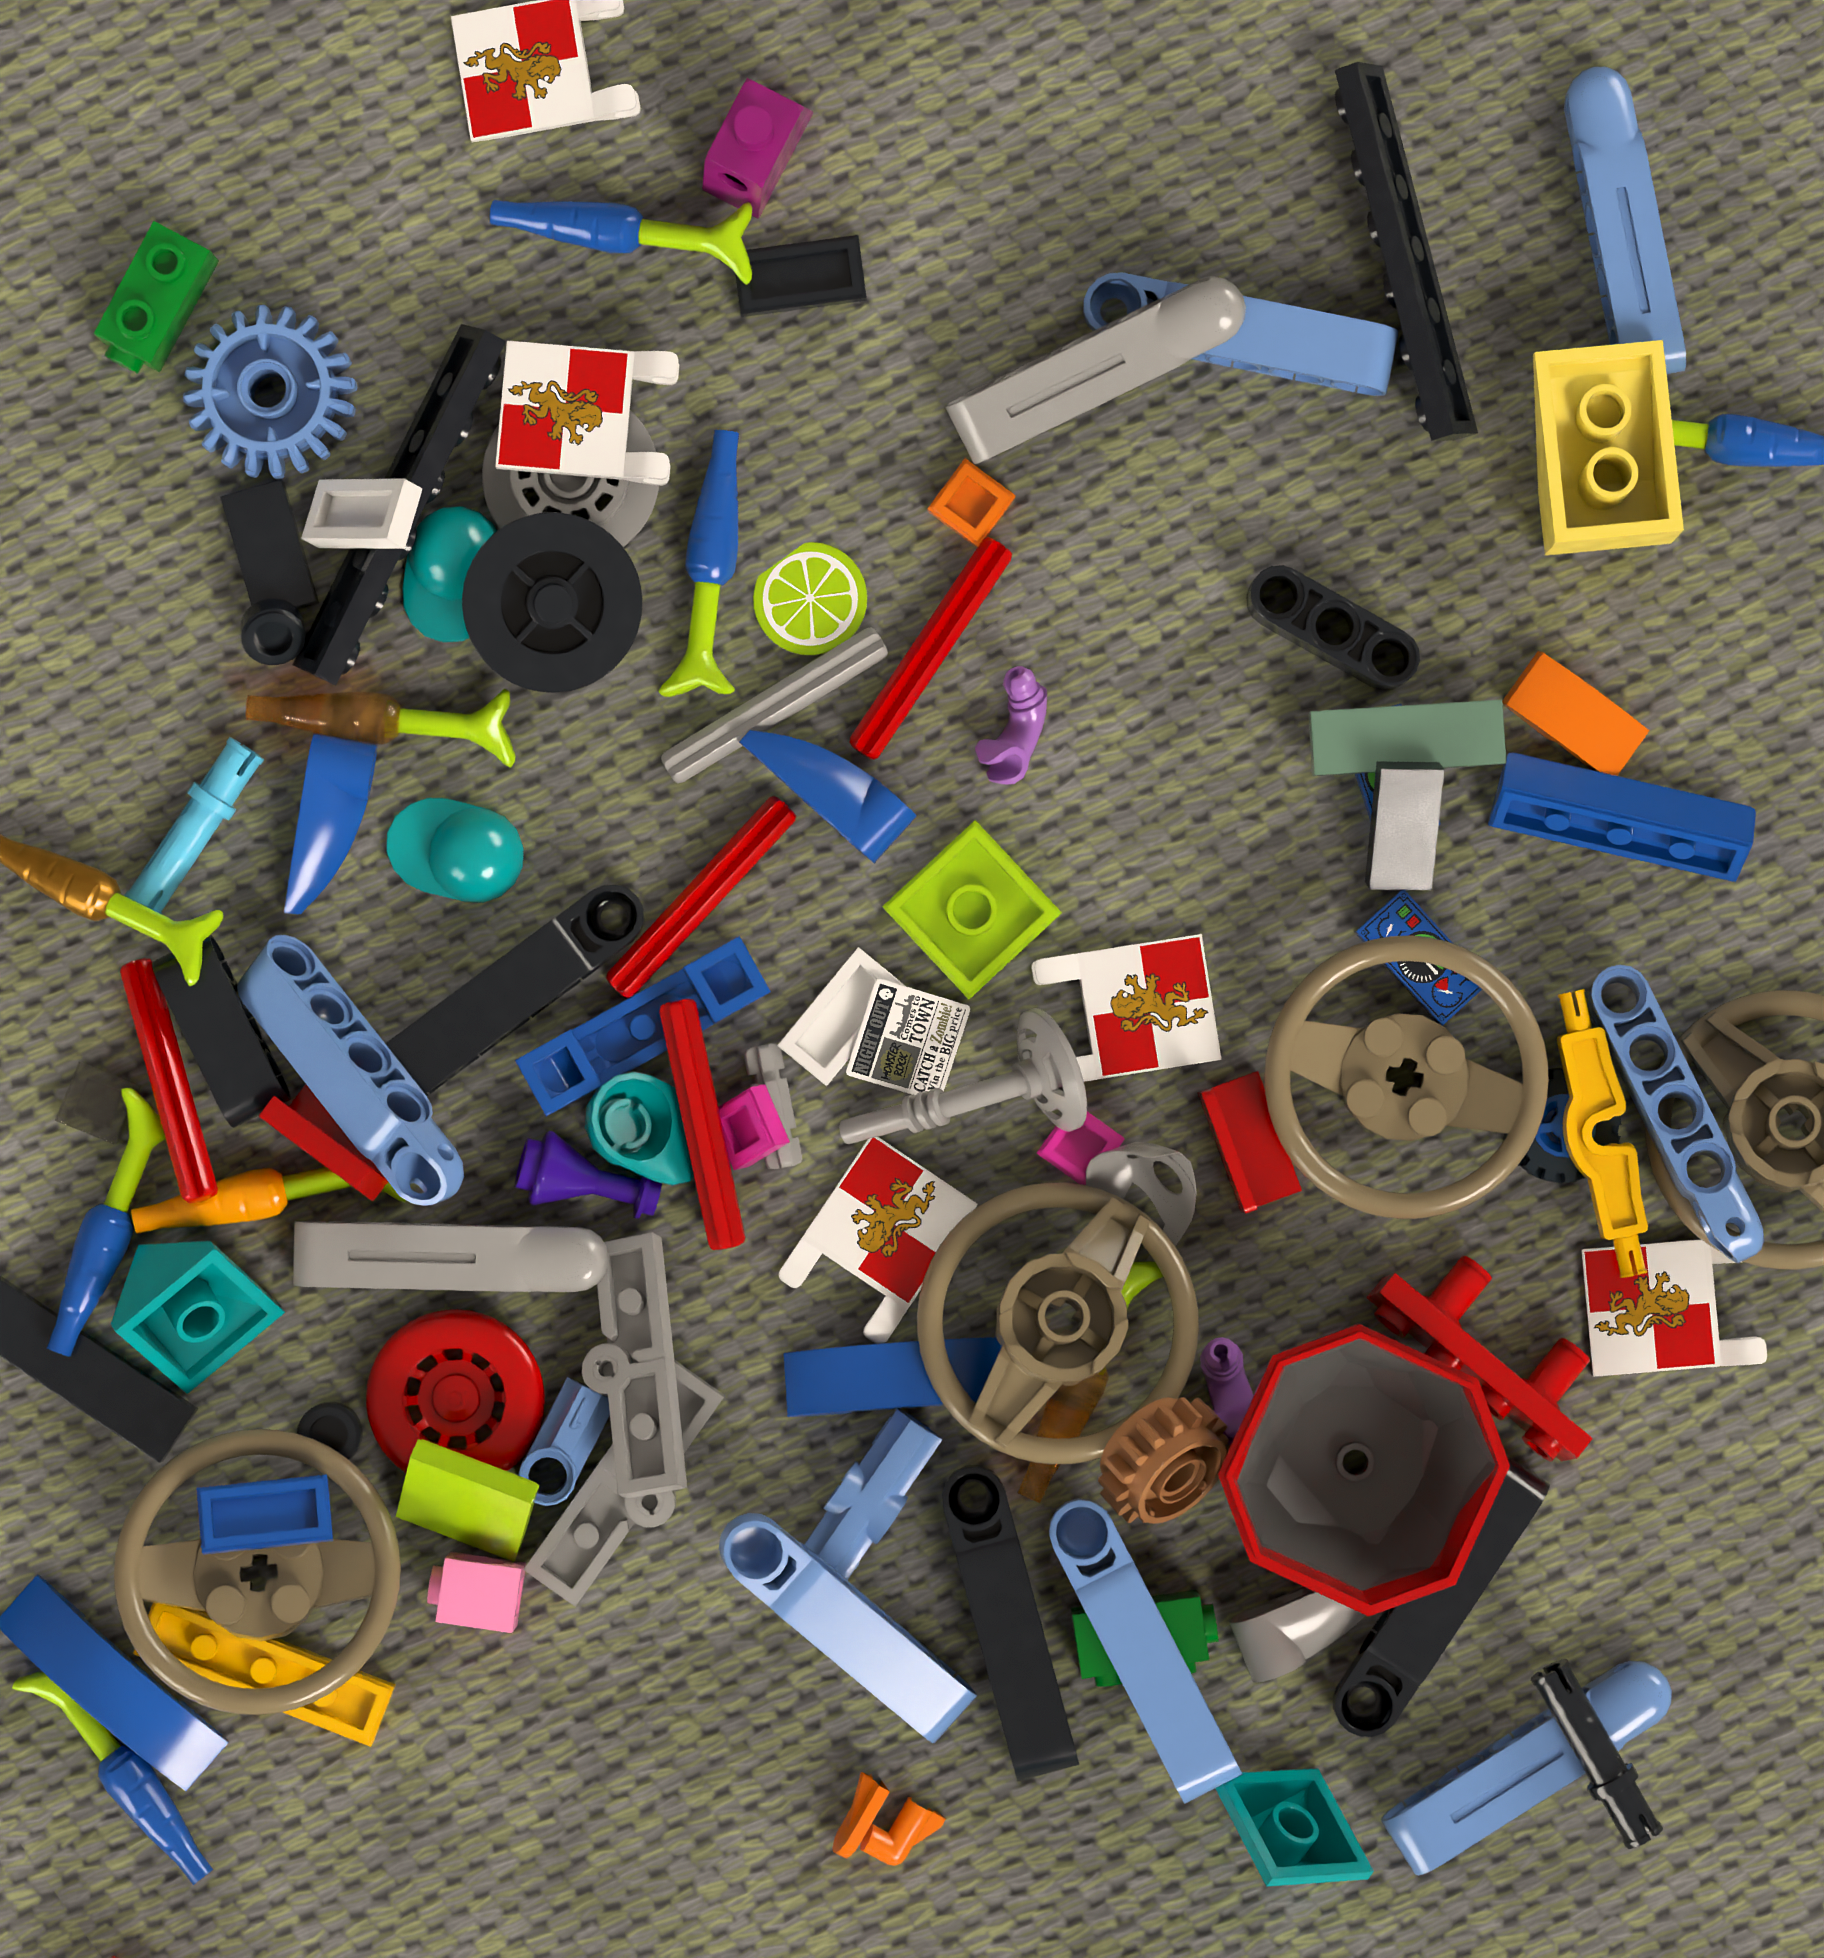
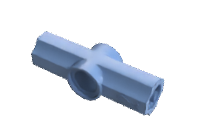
(872, 1492)

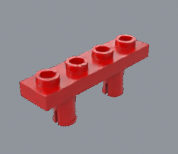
(1525, 1401)

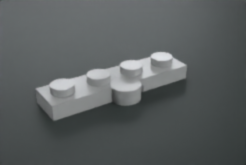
(638, 1368)
(601, 1518)

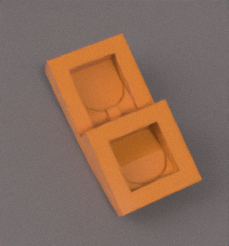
(1574, 715)

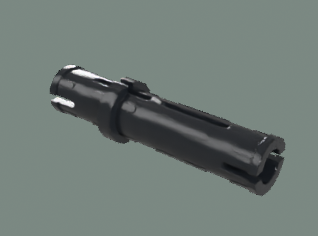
(1609, 1776)

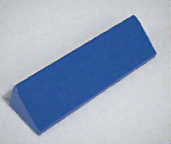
(1623, 817)

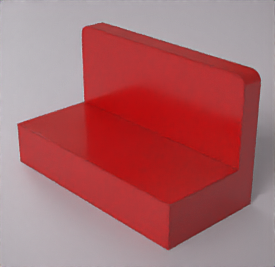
(319, 1135)
(1248, 1143)

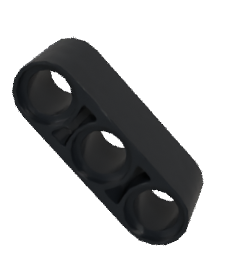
(1365, 628)
(221, 1036)

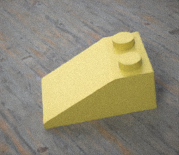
(1605, 448)

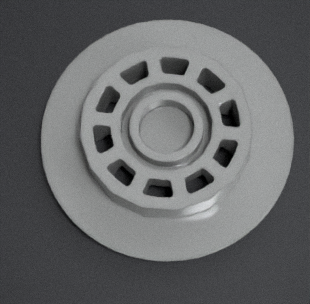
(570, 494)

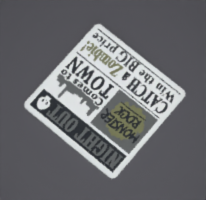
(907, 1039)

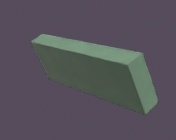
(1440, 732)

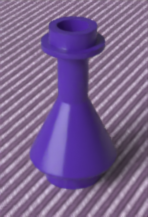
(558, 1172)

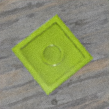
(971, 909)
(466, 1499)

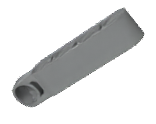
(1097, 367)
(447, 1256)

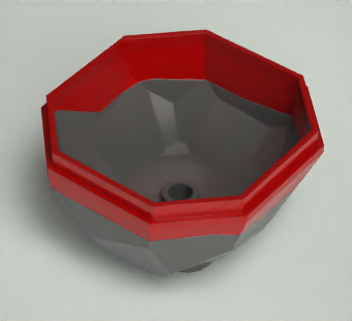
(1413, 1507)

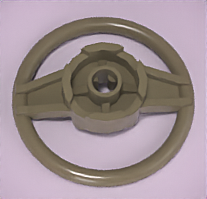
(1449, 1089)
(1753, 1089)
(1032, 1356)
(306, 1580)

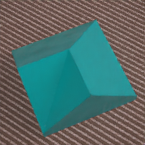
(190, 1309)
(1293, 1828)

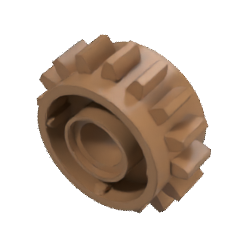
(1163, 1460)

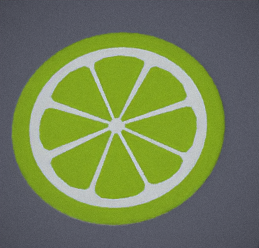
(811, 599)

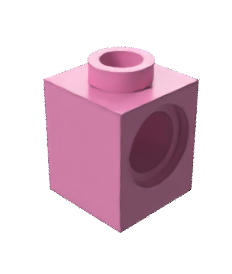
(477, 1591)

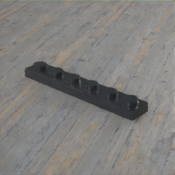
(1400, 233)
(436, 429)

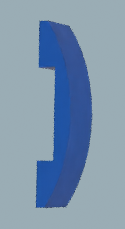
(633, 1030)
(879, 1376)
(110, 1684)

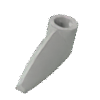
(1288, 1631)

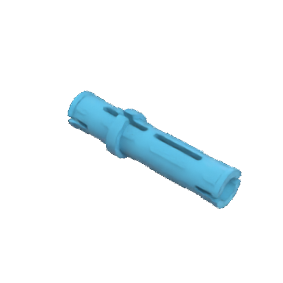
(207, 807)

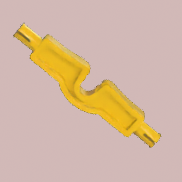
(1609, 1168)

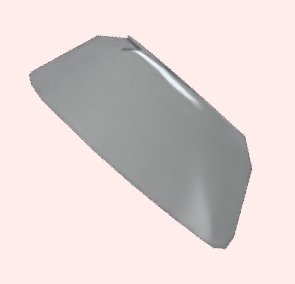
(1116, 1172)

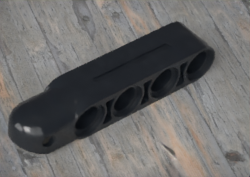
(515, 988)
(1008, 1626)
(1418, 1632)

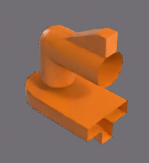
(890, 1847)

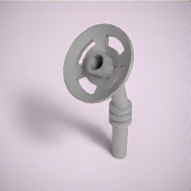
(1048, 1069)

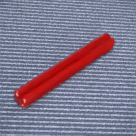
(930, 648)
(701, 897)
(169, 1082)
(702, 1124)

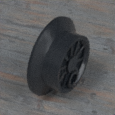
(552, 602)

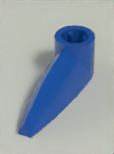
(835, 789)
(329, 814)

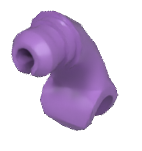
(1013, 748)
(1226, 1383)

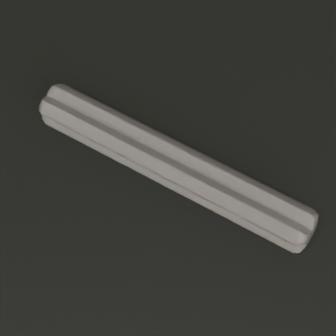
(775, 704)

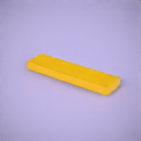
(213, 1652)

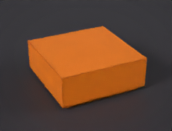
(971, 503)

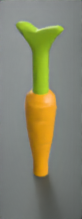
(242, 1198)

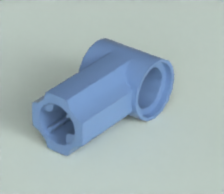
(568, 1435)

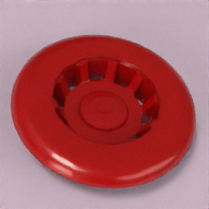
(456, 1393)

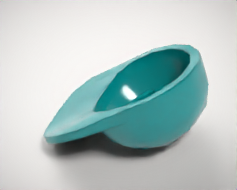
(438, 570)
(455, 850)
(640, 1127)

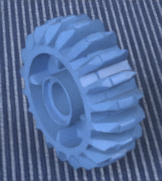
(244, 362)

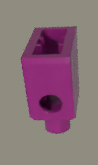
(753, 146)

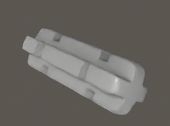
(764, 1064)

